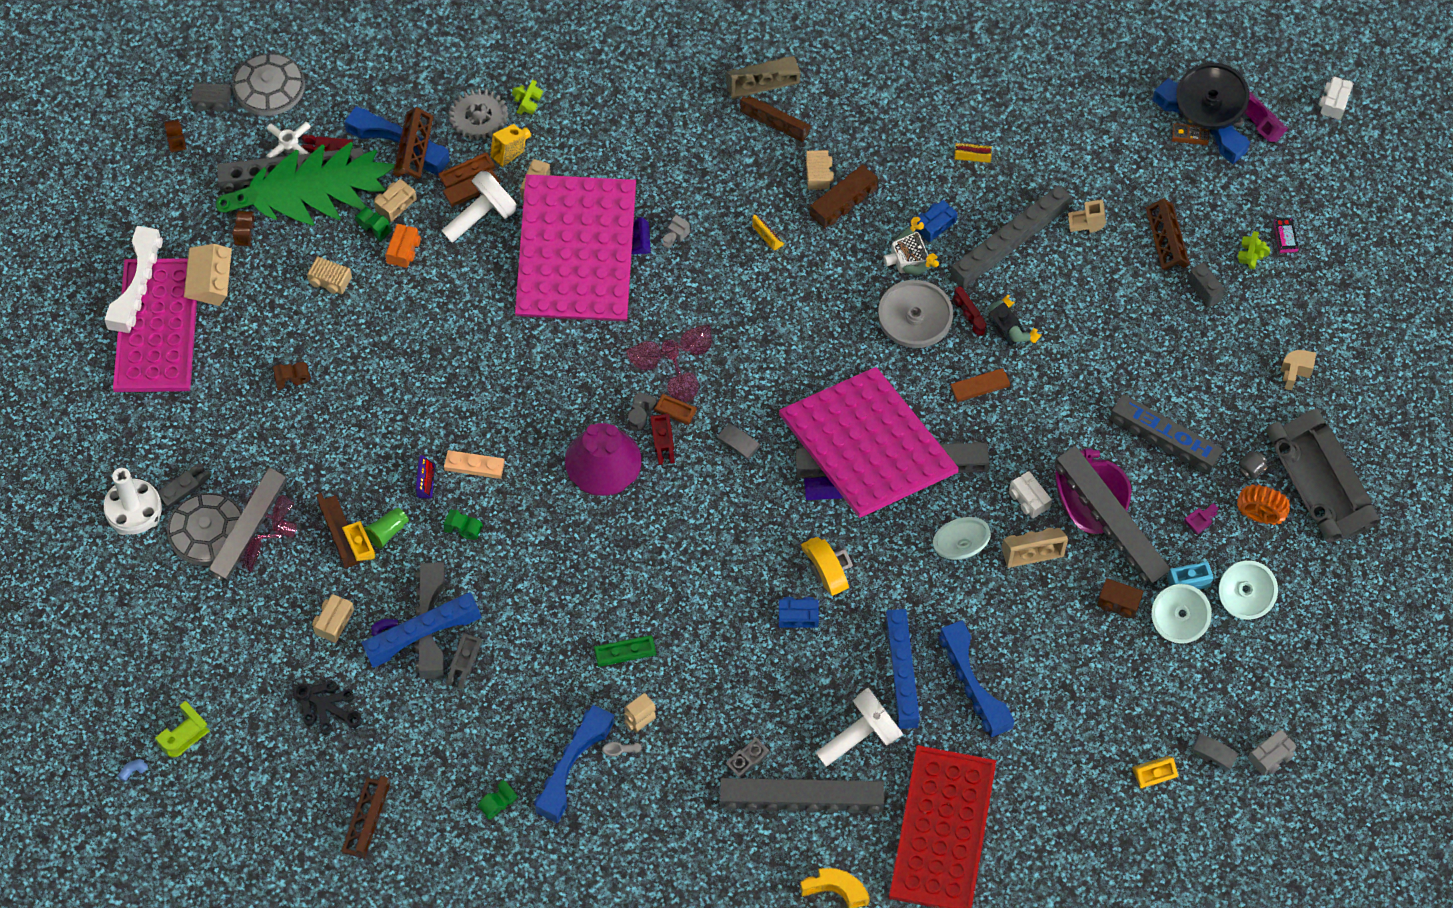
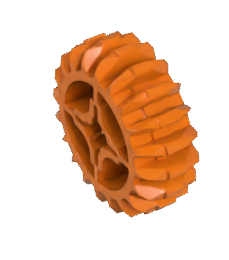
(1263, 504)

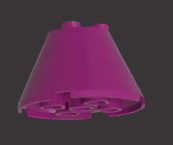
(603, 460)

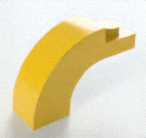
(826, 564)
(839, 882)

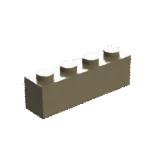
(762, 77)

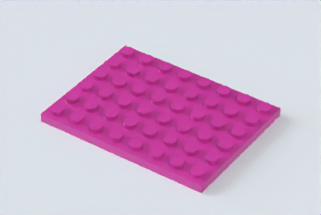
(576, 248)
(868, 442)

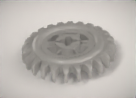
(478, 107)

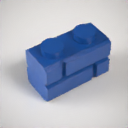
(937, 220)
(798, 613)

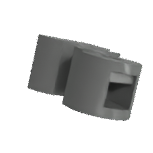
(638, 417)

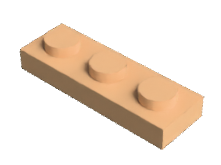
(474, 464)

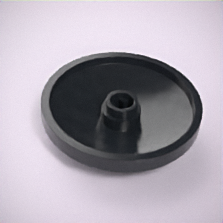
(1212, 96)

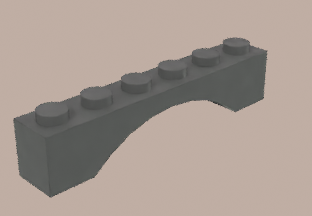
(431, 586)

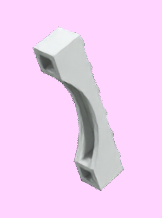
(122, 312)

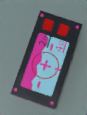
(1285, 235)

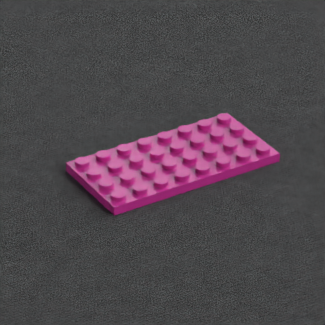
(161, 344)

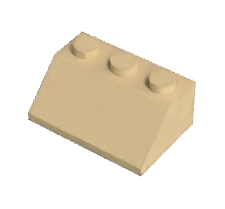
(208, 273)
(1034, 547)

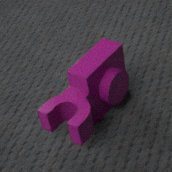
(1200, 520)

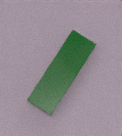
(625, 650)

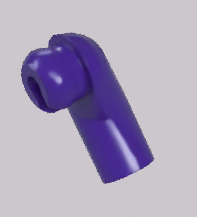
(383, 624)

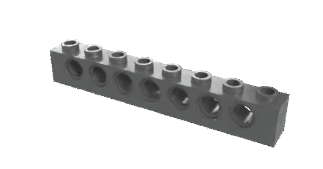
(247, 169)

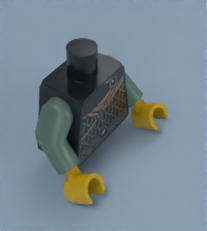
(1008, 323)

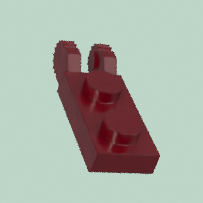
(331, 144)
(970, 311)
(662, 437)

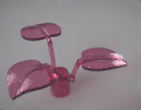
(646, 356)
(279, 525)

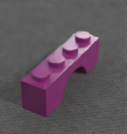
(1266, 122)

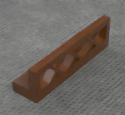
(774, 118)
(410, 139)
(1171, 227)
(335, 521)
(371, 818)

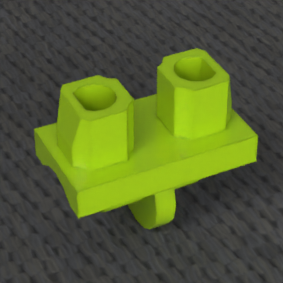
(520, 94)
(1255, 251)

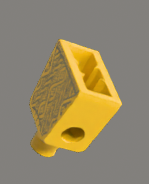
(508, 144)

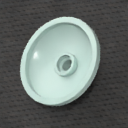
(961, 538)
(1261, 591)
(1167, 618)

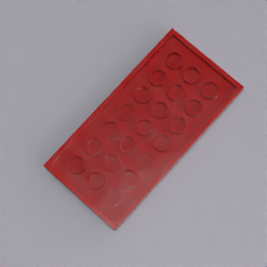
(943, 829)

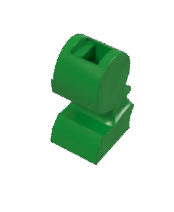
(379, 224)
(466, 526)
(494, 802)

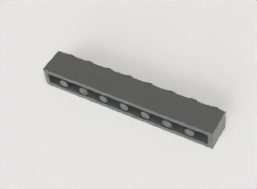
(1010, 237)
(1112, 516)
(802, 795)

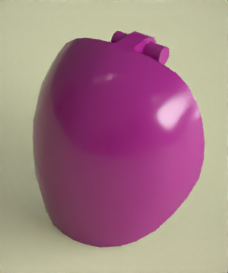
(1113, 478)

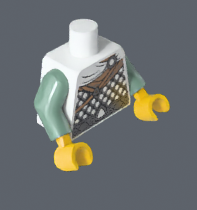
(909, 252)

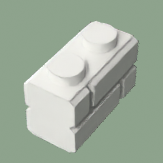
(1336, 98)
(1030, 495)

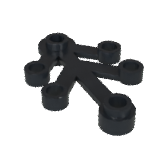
(325, 704)

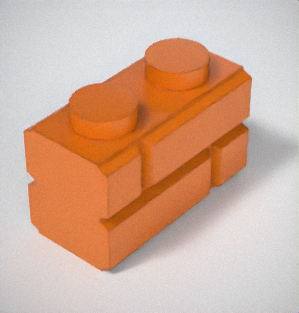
(402, 246)

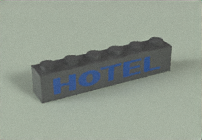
(1166, 434)

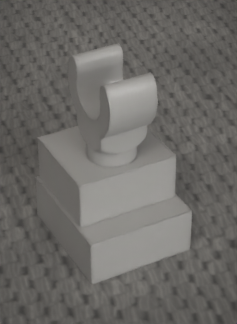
(677, 230)

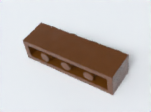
(844, 196)

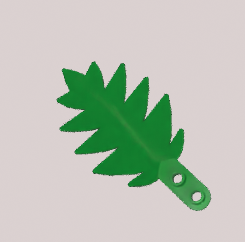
(285, 187)

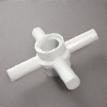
(287, 140)

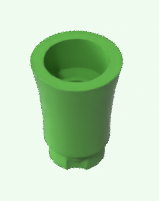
(386, 527)

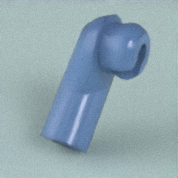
(130, 767)

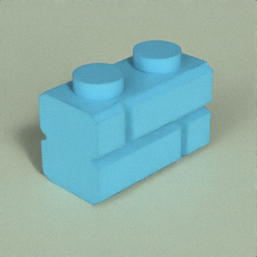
(1195, 575)

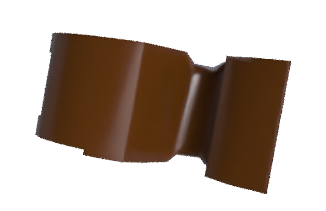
(175, 135)
(242, 230)
(296, 373)

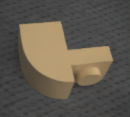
(1091, 218)
(1297, 363)

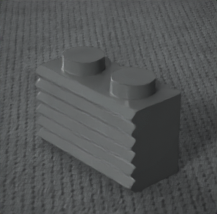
(211, 97)
(1206, 285)

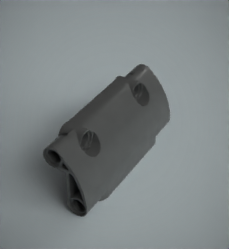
(1323, 476)

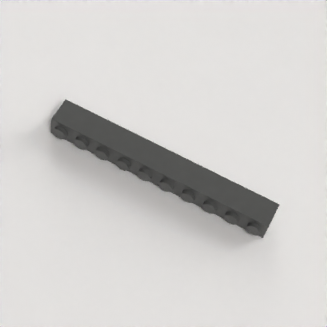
(968, 457)

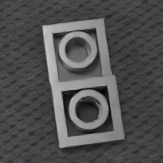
(739, 441)
(1213, 750)
(748, 758)

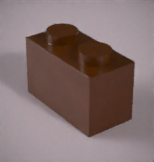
(1120, 598)

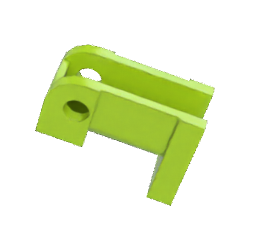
(184, 735)

